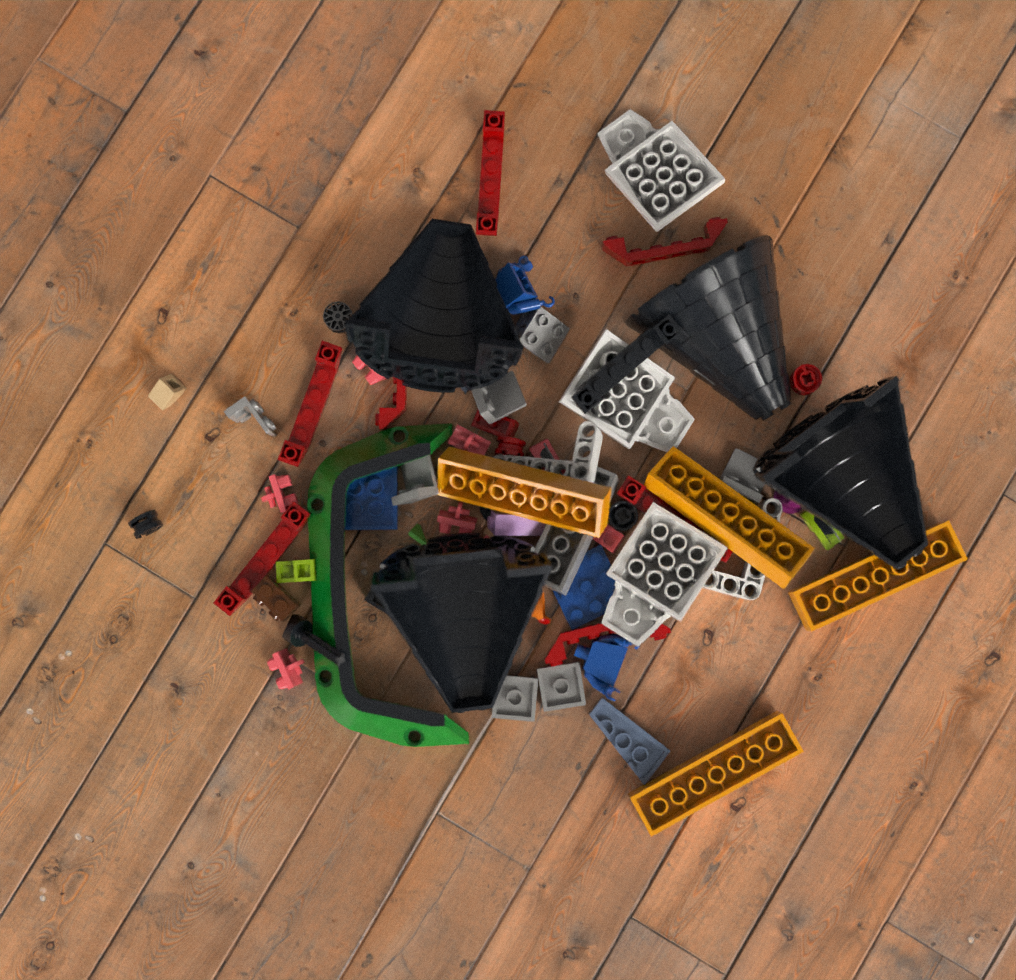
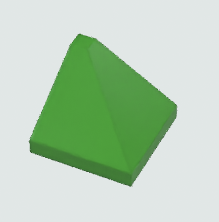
(418, 534)

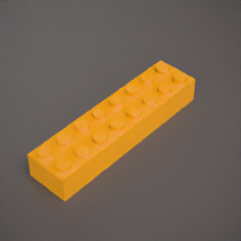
(524, 491)
(728, 517)
(873, 579)
(715, 772)

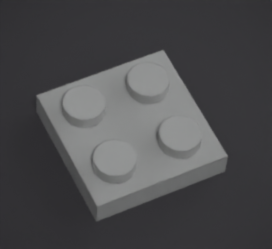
(561, 686)
(516, 699)

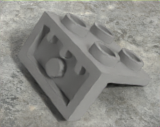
(541, 333)
(499, 398)
(242, 411)
(740, 477)
(418, 481)

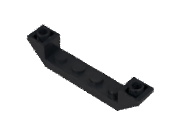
(602, 381)

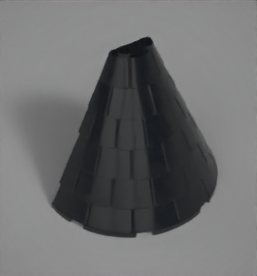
(437, 316)
(729, 327)
(854, 471)
(463, 609)

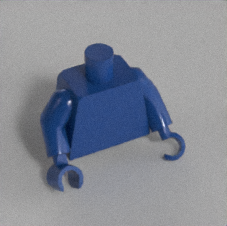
(516, 288)
(603, 661)

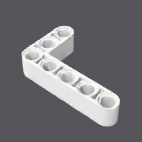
(578, 463)
(746, 578)

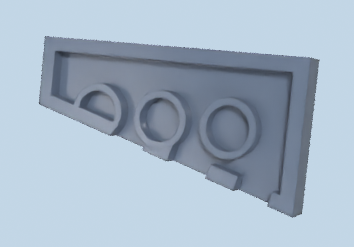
(633, 743)

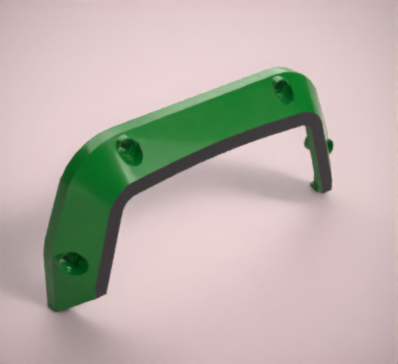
(328, 593)

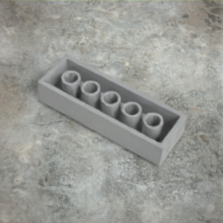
(567, 547)

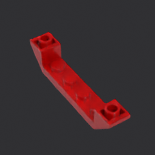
(490, 173)
(616, 246)
(313, 404)
(388, 416)
(642, 499)
(264, 560)
(557, 652)

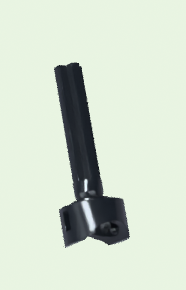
(300, 632)

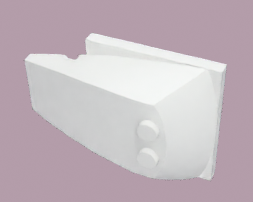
(657, 168)
(635, 407)
(658, 574)

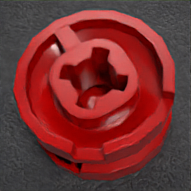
(806, 379)
(510, 446)

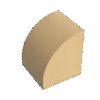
(166, 391)

